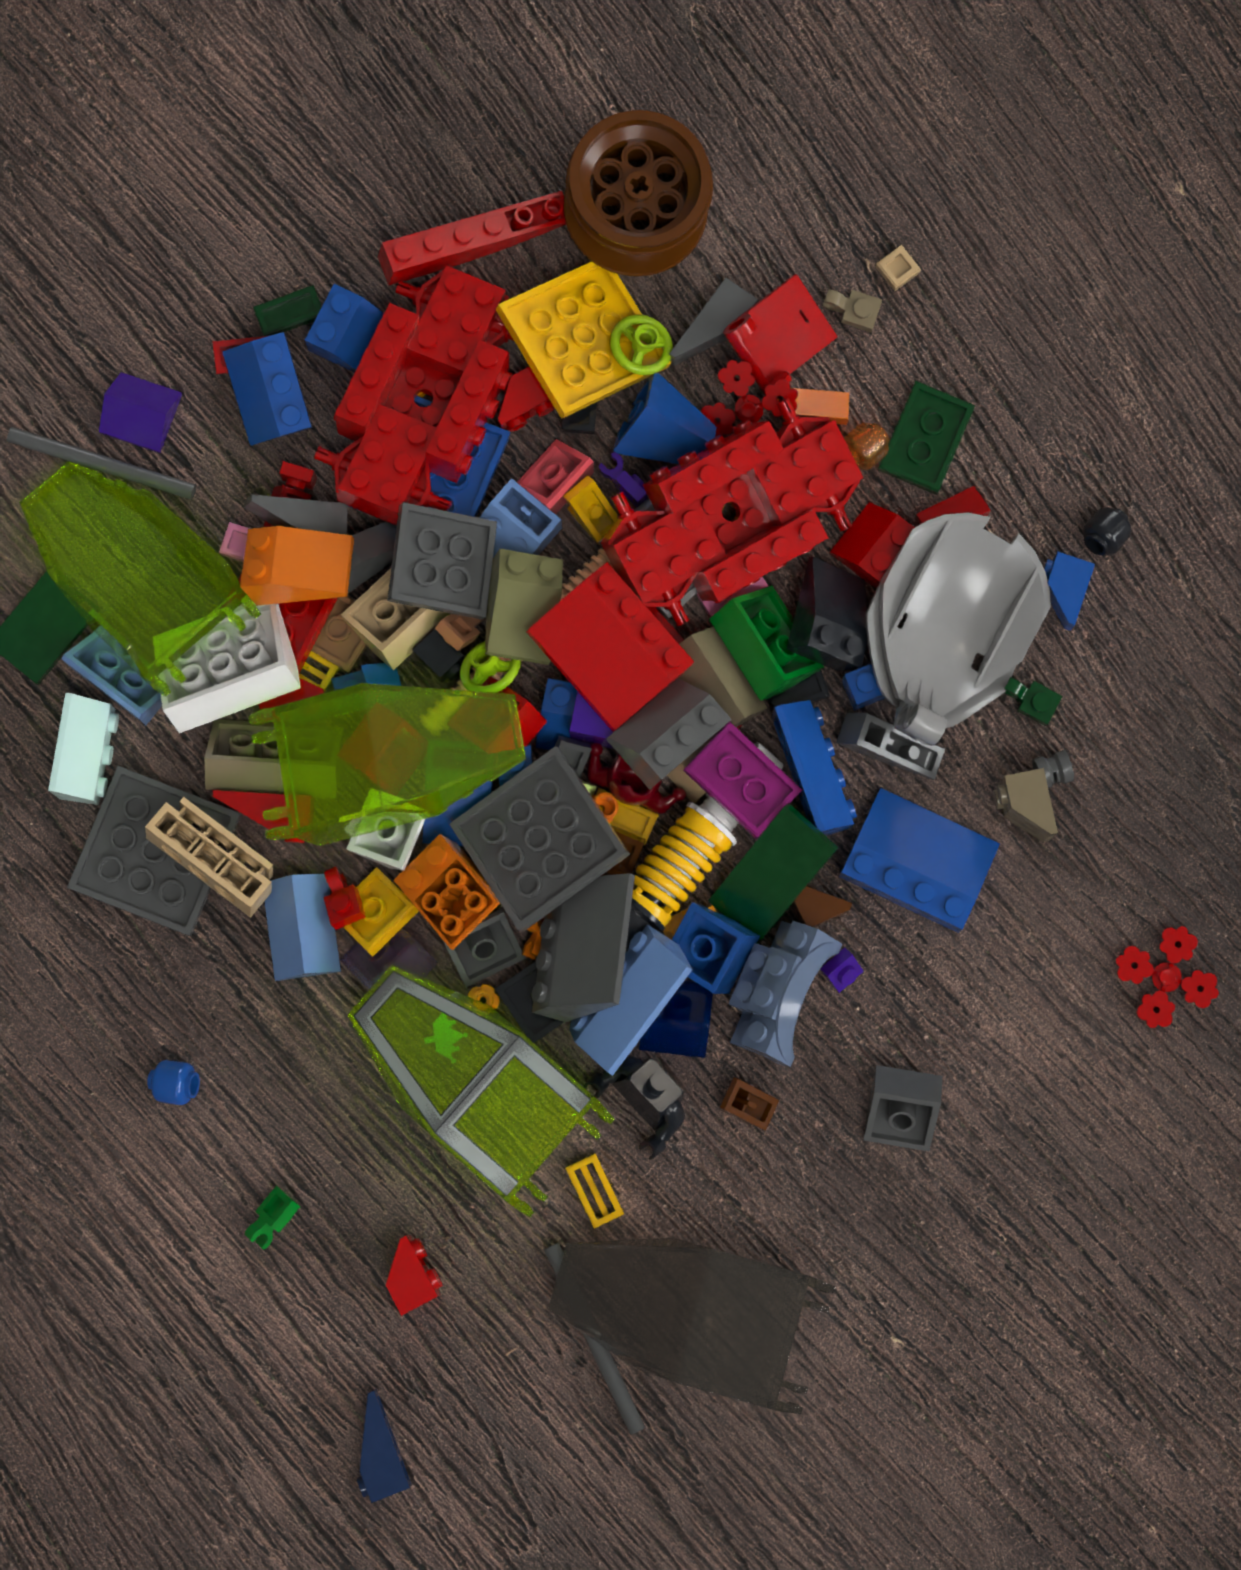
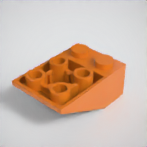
(447, 890)

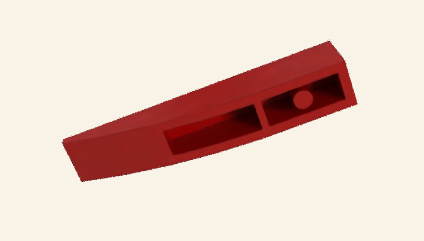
(469, 238)

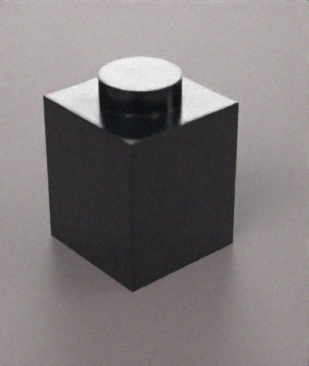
(439, 656)

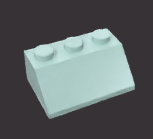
(83, 749)

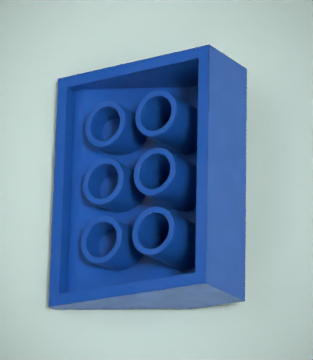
(919, 860)

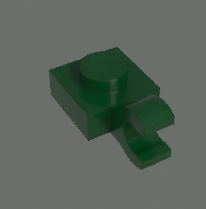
(1036, 702)

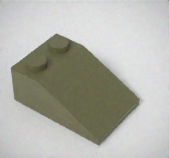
(519, 595)

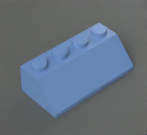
(650, 978)

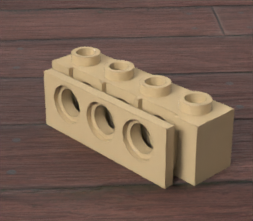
(202, 856)

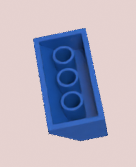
(812, 767)

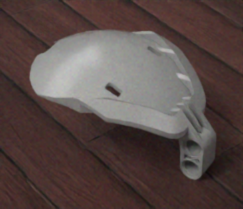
(960, 599)

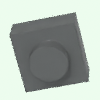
(575, 752)

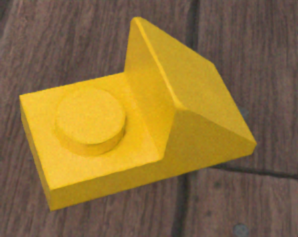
(591, 508)

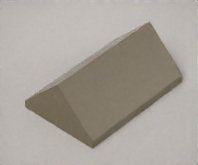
(720, 676)

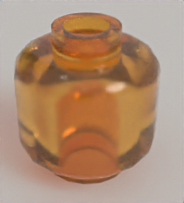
(867, 444)

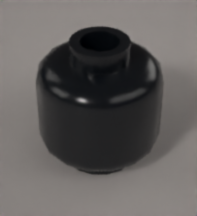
(1106, 531)

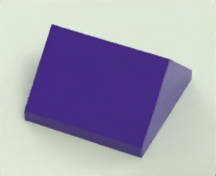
(138, 412)
(587, 724)

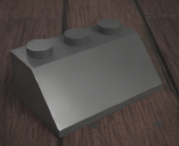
(668, 731)

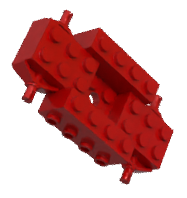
(442, 351)
(776, 492)

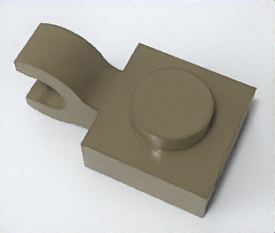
(858, 310)

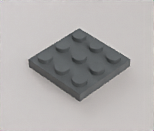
(442, 561)

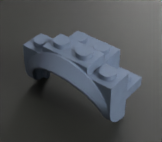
(775, 988)

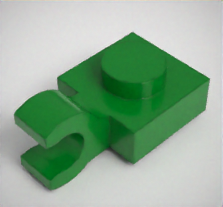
(273, 1214)

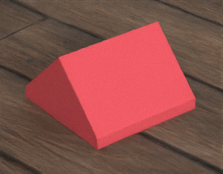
(556, 474)

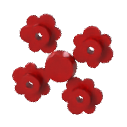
(747, 406)
(1167, 977)

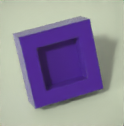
(842, 970)

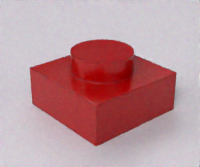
(297, 476)

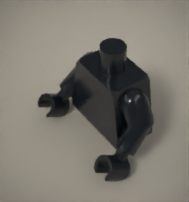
(650, 1094)

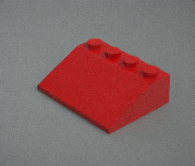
(610, 646)

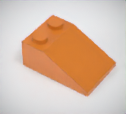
(295, 565)

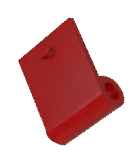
(775, 333)

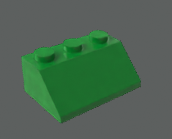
(757, 636)

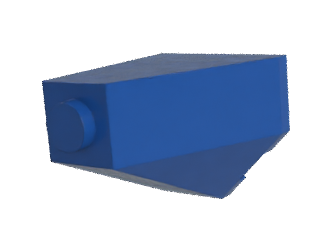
(663, 424)

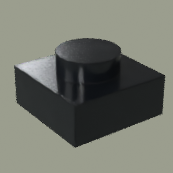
(581, 421)

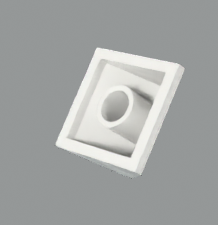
(388, 846)

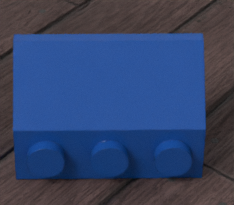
(267, 389)

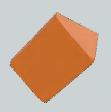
(823, 404)

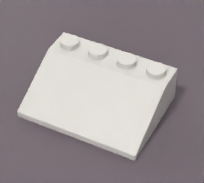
(232, 670)

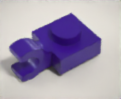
(630, 485)

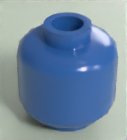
(173, 1082)

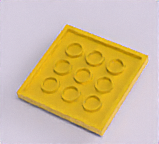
(567, 336)

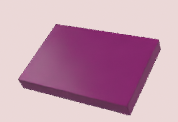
(742, 780)

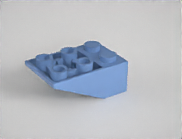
(521, 520)

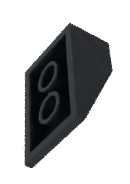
(830, 617)

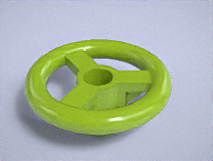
(649, 331)
(485, 667)

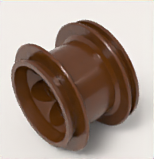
(663, 148)

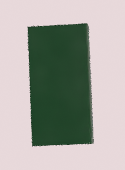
(288, 311)

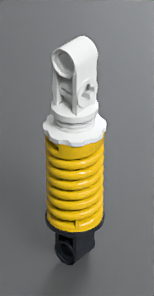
(697, 836)

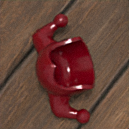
(626, 785)

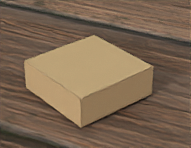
(898, 268)

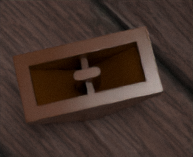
(818, 907)
(748, 1104)

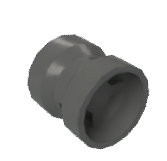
(1056, 768)

